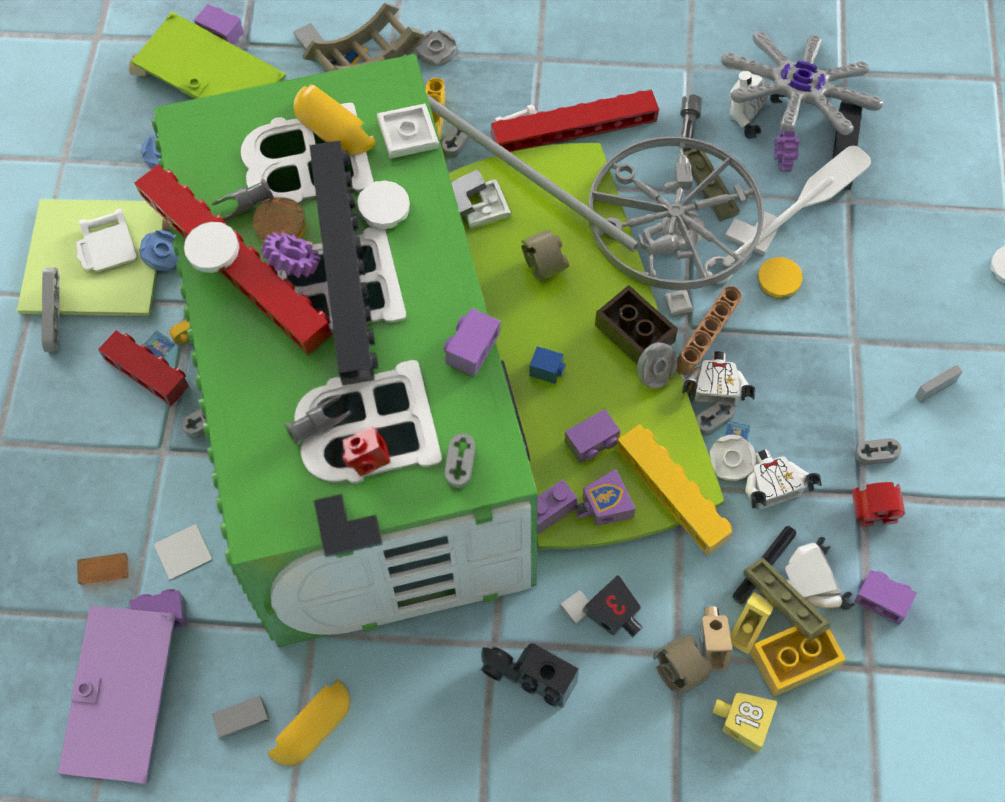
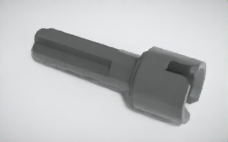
(690, 112)

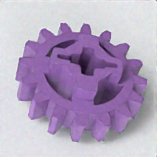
(786, 150)
(290, 254)

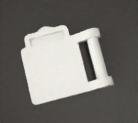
(107, 246)

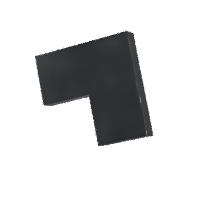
(341, 535)

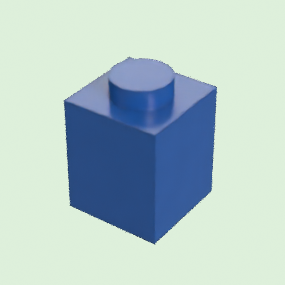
(547, 365)

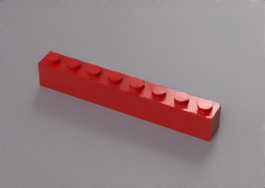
(576, 121)

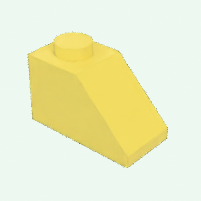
(751, 622)

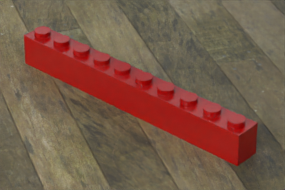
(248, 273)

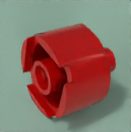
(878, 503)

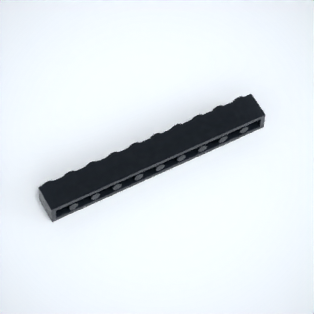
(342, 264)

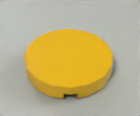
(780, 277)

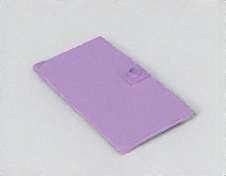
(117, 694)

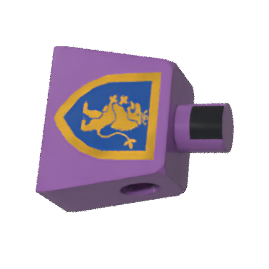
(606, 501)

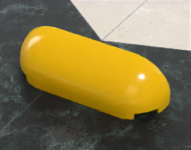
(331, 120)
(312, 725)

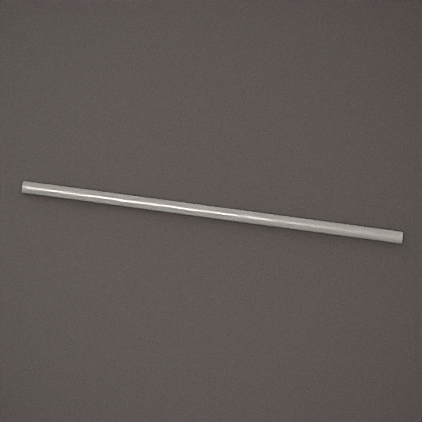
(533, 175)

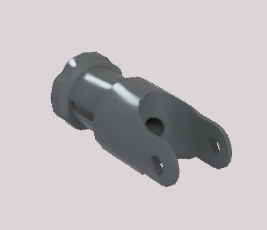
(247, 198)
(313, 422)

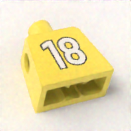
(746, 718)

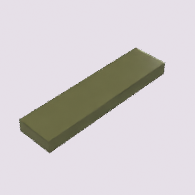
(701, 169)
(786, 599)

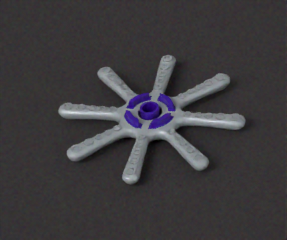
(801, 83)

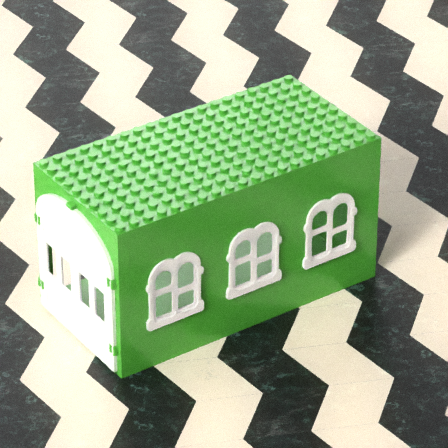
(261, 380)

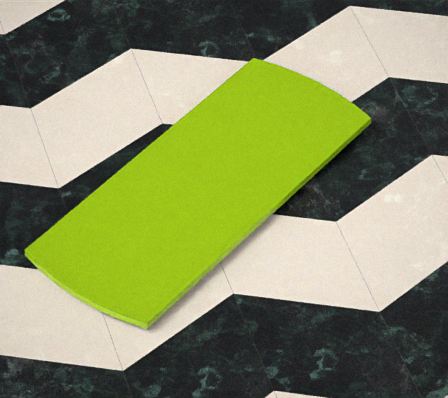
(561, 318)

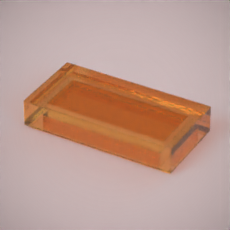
(102, 568)

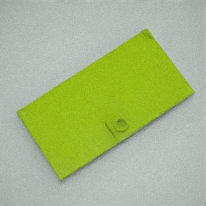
(201, 61)

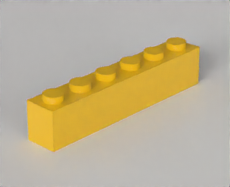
(674, 489)

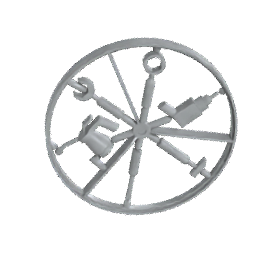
(669, 243)

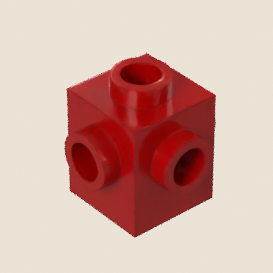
(365, 452)

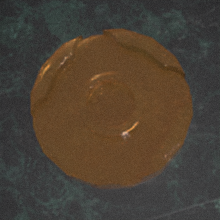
(279, 216)

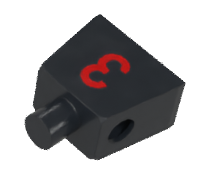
(614, 608)

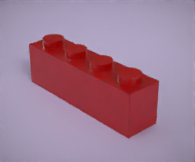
(144, 367)

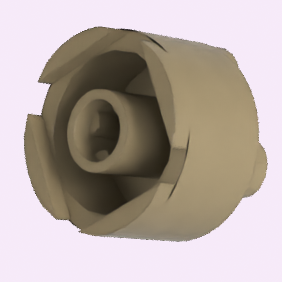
(544, 254)
(682, 664)

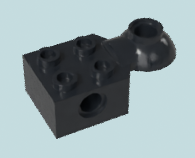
(530, 672)

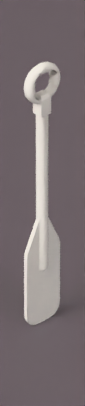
(818, 189)

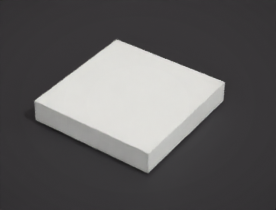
(407, 131)

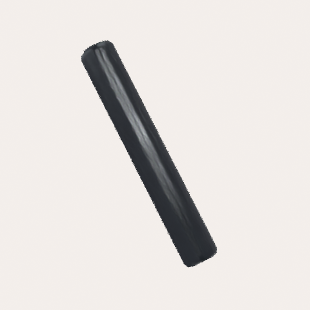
(771, 557)

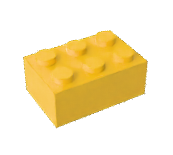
(792, 660)

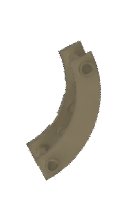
(325, 50)

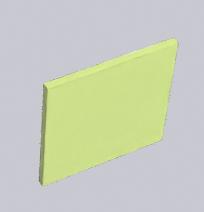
(111, 292)

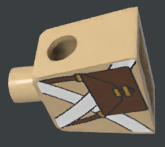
(715, 638)

